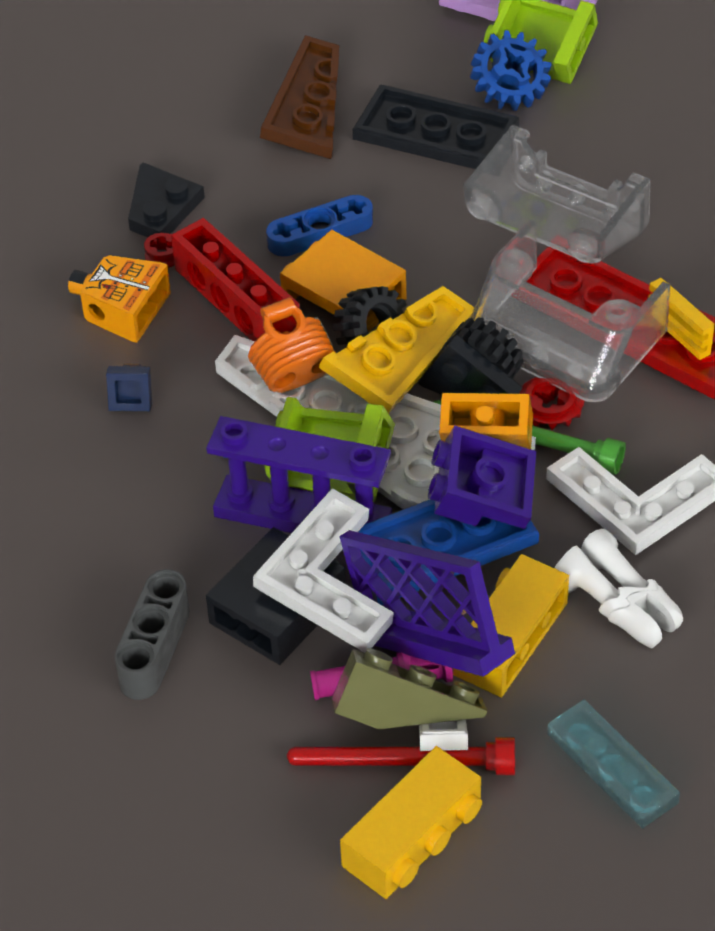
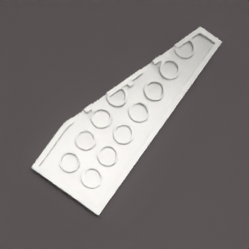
(415, 420)

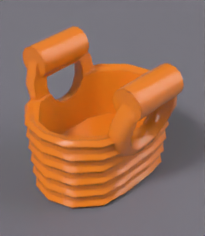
(289, 358)

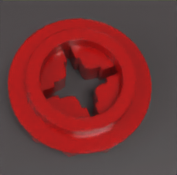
(542, 392)

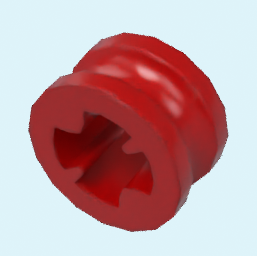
(158, 242)

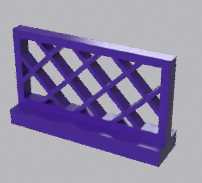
(422, 631)

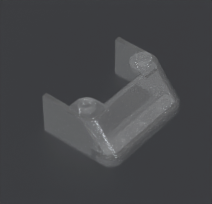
(560, 340)

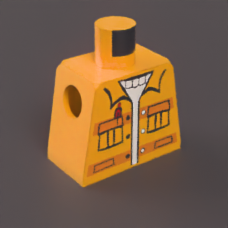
(122, 294)

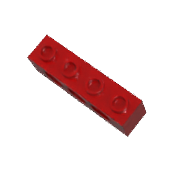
(227, 278)

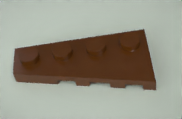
(306, 100)

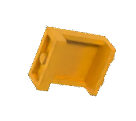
(338, 267)

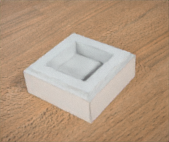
(445, 735)

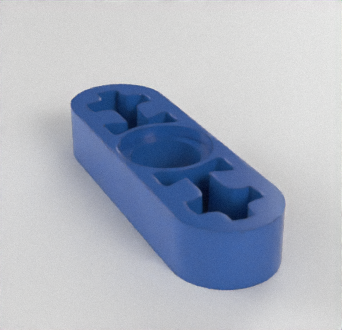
(353, 216)

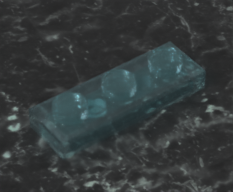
(613, 763)

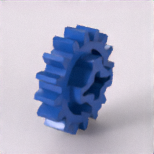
(510, 71)

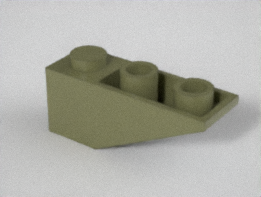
(393, 697)

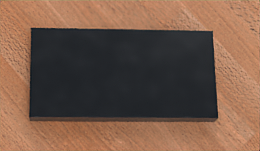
(431, 126)

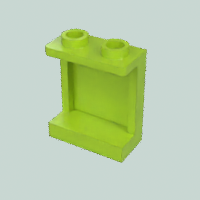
(556, 28)
(371, 428)

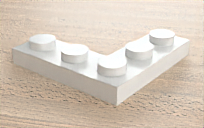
(634, 518)
(298, 578)

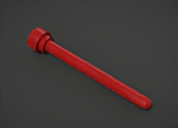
(496, 756)

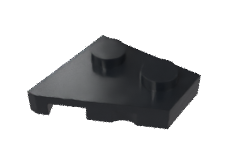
(161, 201)
(466, 371)

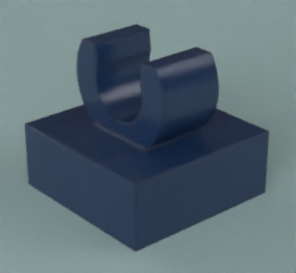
(129, 388)

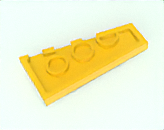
(400, 350)

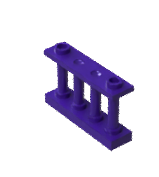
(285, 450)

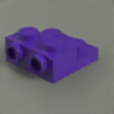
(482, 479)

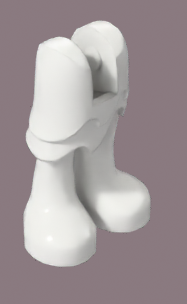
(638, 606)

